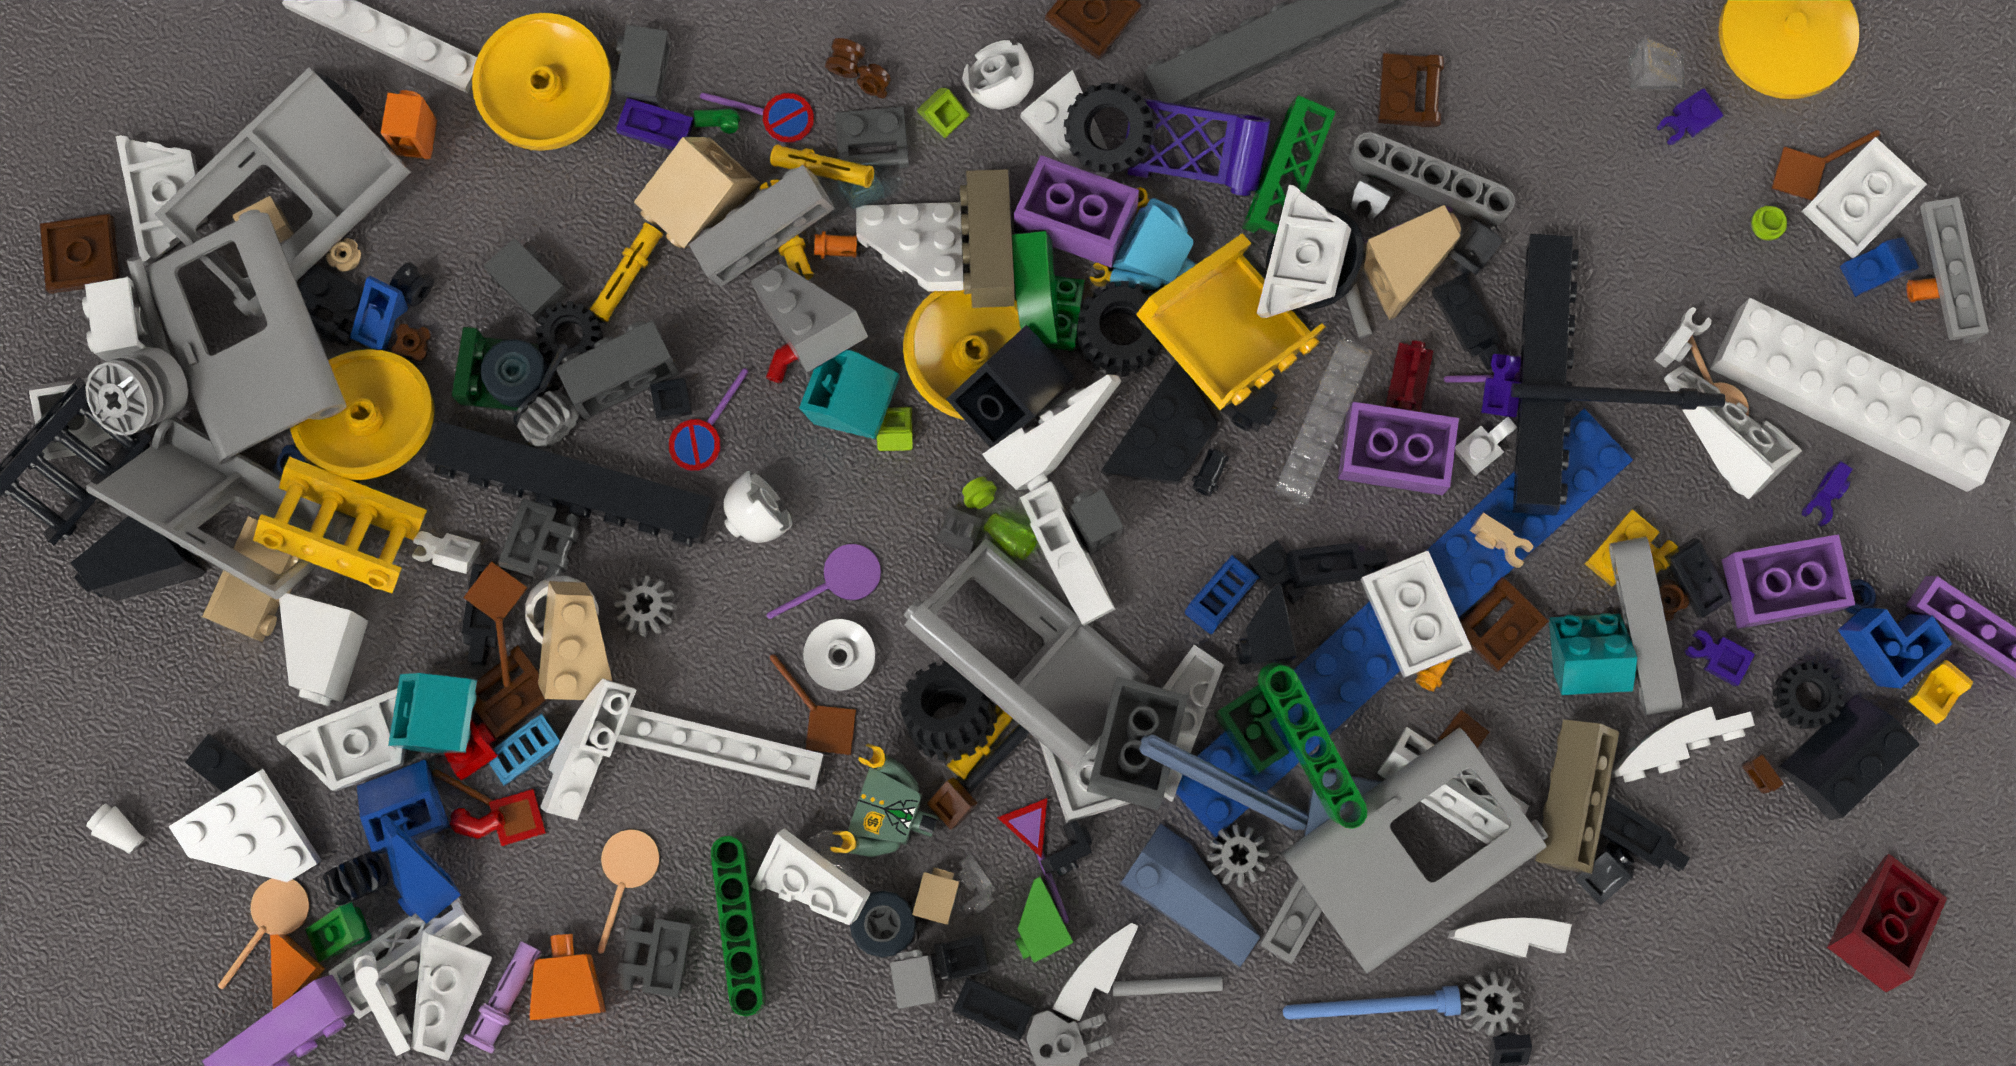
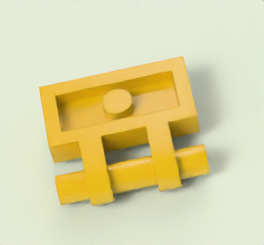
(1630, 527)

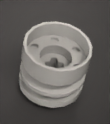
(136, 391)

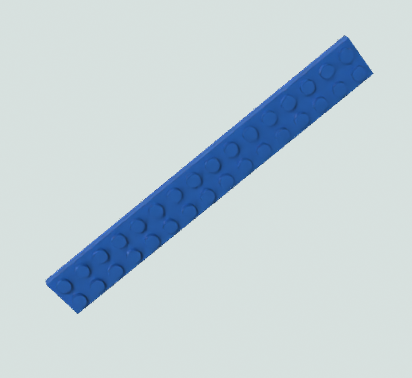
(1358, 657)

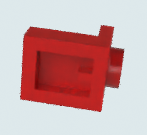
(477, 754)

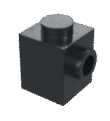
(1254, 410)

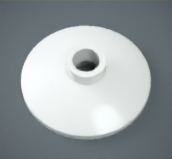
(835, 636)

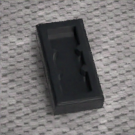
(1698, 577)
(993, 1009)

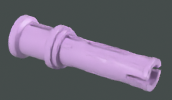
(495, 1013)

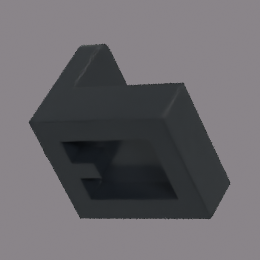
(1609, 874)

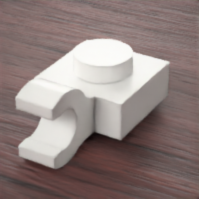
(1678, 345)
(1482, 448)
(450, 552)

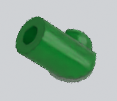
(724, 118)

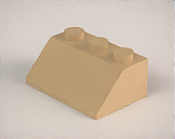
(238, 603)

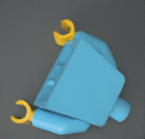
(1152, 249)

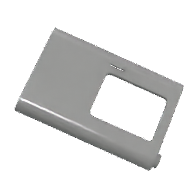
(318, 153)
(265, 379)
(183, 485)
(1063, 688)
(1370, 881)

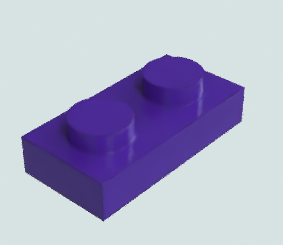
(653, 124)

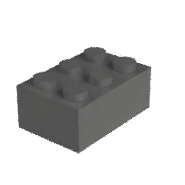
(616, 369)
(1119, 766)

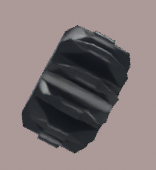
(356, 878)

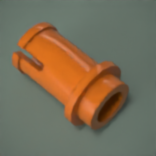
(835, 245)
(1922, 289)

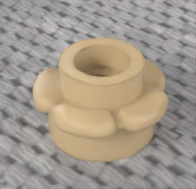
(345, 263)

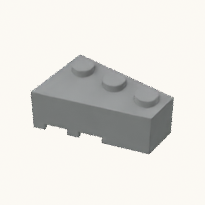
(807, 316)

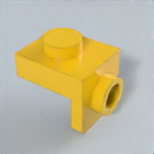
(1940, 691)

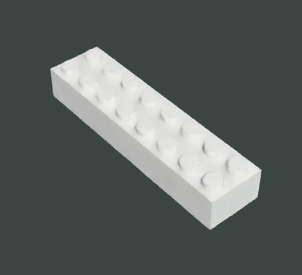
(1860, 395)

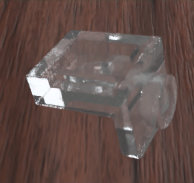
(975, 877)

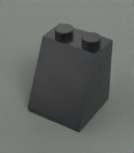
(1010, 387)
(133, 562)

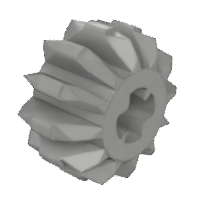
(548, 419)
(633, 603)
(1250, 858)
(1479, 1006)

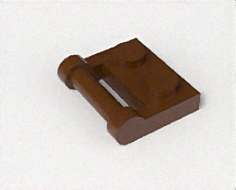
(1399, 90)
(1509, 632)
(511, 703)

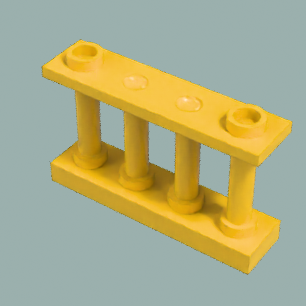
(348, 498)

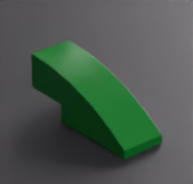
(1036, 285)

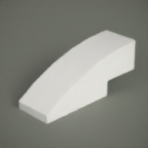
(1515, 935)
(1096, 972)

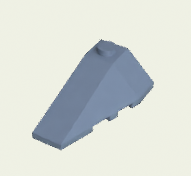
(1182, 888)

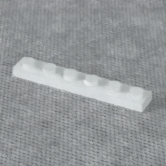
(391, 38)
(721, 748)

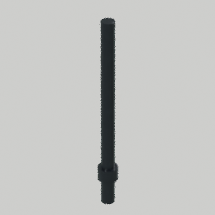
(1684, 398)

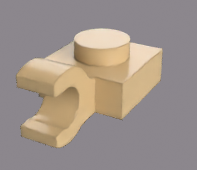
(1494, 534)

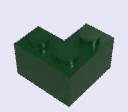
(1249, 727)

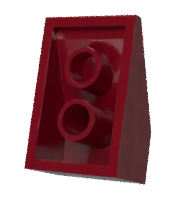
(1888, 925)

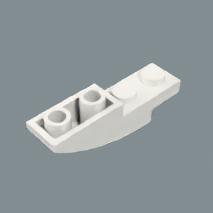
(1066, 553)
(1668, 743)
(583, 745)

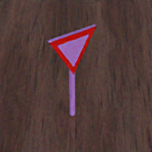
(1029, 826)

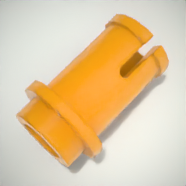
(1432, 676)

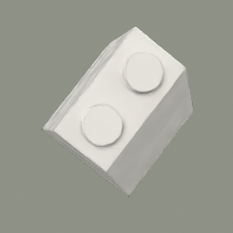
(320, 647)

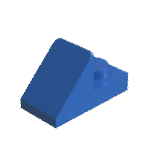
(1879, 266)
(377, 314)

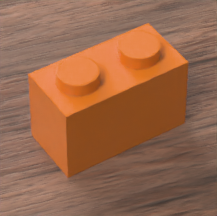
(409, 125)

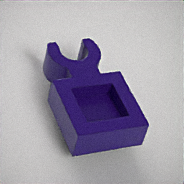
(1693, 115)
(1497, 390)
(1724, 659)

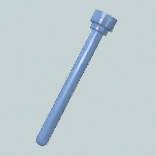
(1444, 1000)

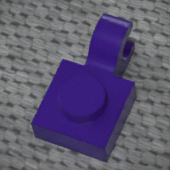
(1832, 486)

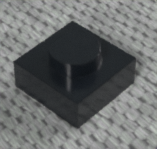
(671, 399)
(1510, 1049)

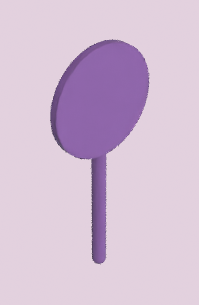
(848, 572)

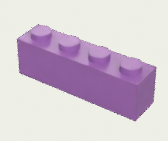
(1967, 622)
(288, 1028)

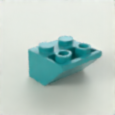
(849, 394)
(1592, 654)
(432, 713)

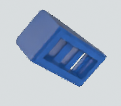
(1206, 611)

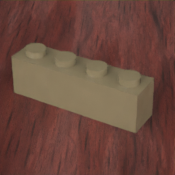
(989, 238)
(1577, 795)

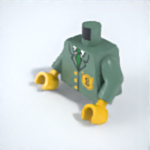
(885, 809)

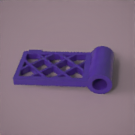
(1241, 153)

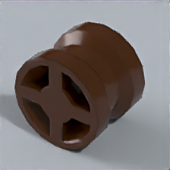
(845, 58)

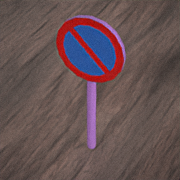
(785, 116)
(696, 443)

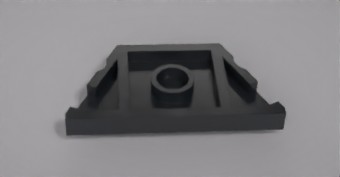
(1165, 433)

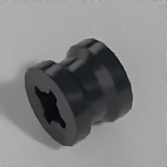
(412, 283)

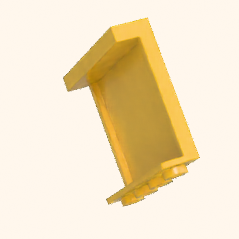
(1214, 326)

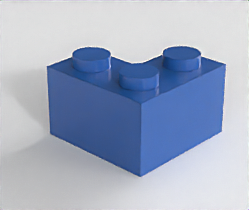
(1892, 650)

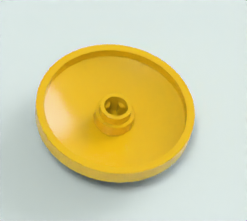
(1789, 44)
(542, 81)
(952, 341)
(383, 421)

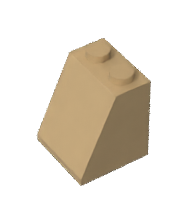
(694, 190)
(1408, 255)

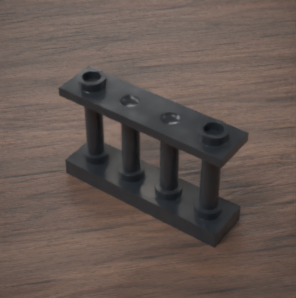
(54, 428)

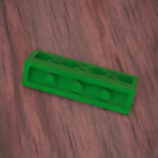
(1278, 158)

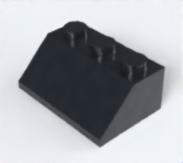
(1848, 757)

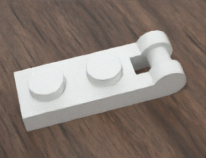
(381, 1002)

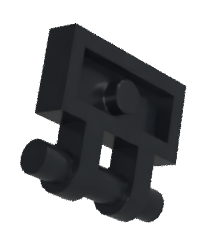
(334, 295)

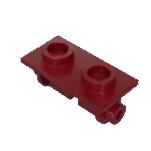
(1409, 376)

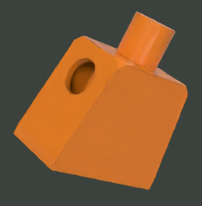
(565, 983)

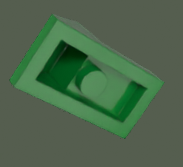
(338, 932)

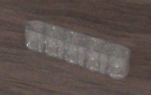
(1323, 421)

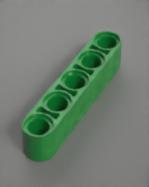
(1327, 754)
(748, 941)

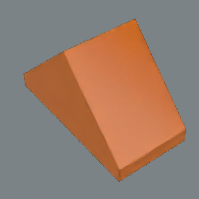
(290, 968)

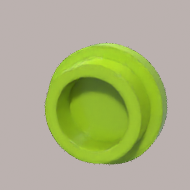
(1769, 223)
(979, 493)

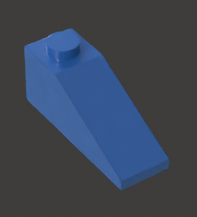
(418, 878)

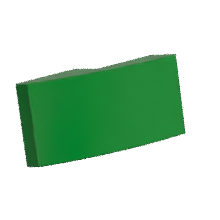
(1069, 304)

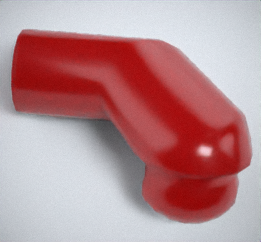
(781, 359)
(476, 828)

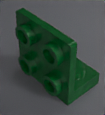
(468, 382)

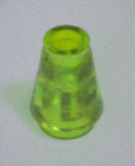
(1012, 536)

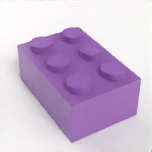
(1077, 210)
(1398, 448)
(1788, 581)

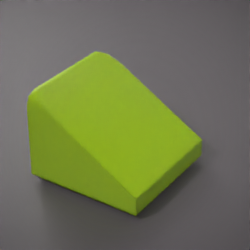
(943, 111)
(896, 430)

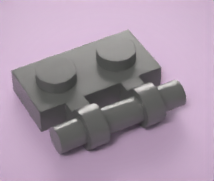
(529, 537)
(665, 960)

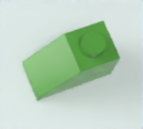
(1041, 925)

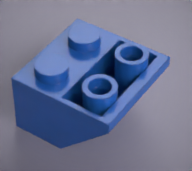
(407, 798)

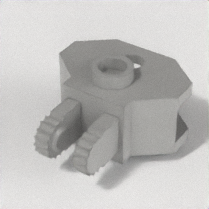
(1064, 1039)

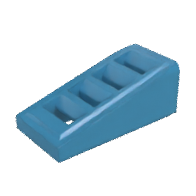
(527, 731)

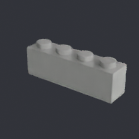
(761, 225)
(913, 979)

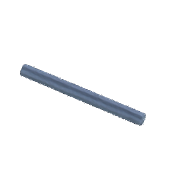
(1223, 782)

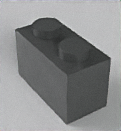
(641, 65)
(525, 279)
(1095, 520)

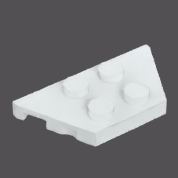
(152, 179)
(1304, 256)
(348, 743)

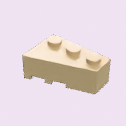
(572, 644)

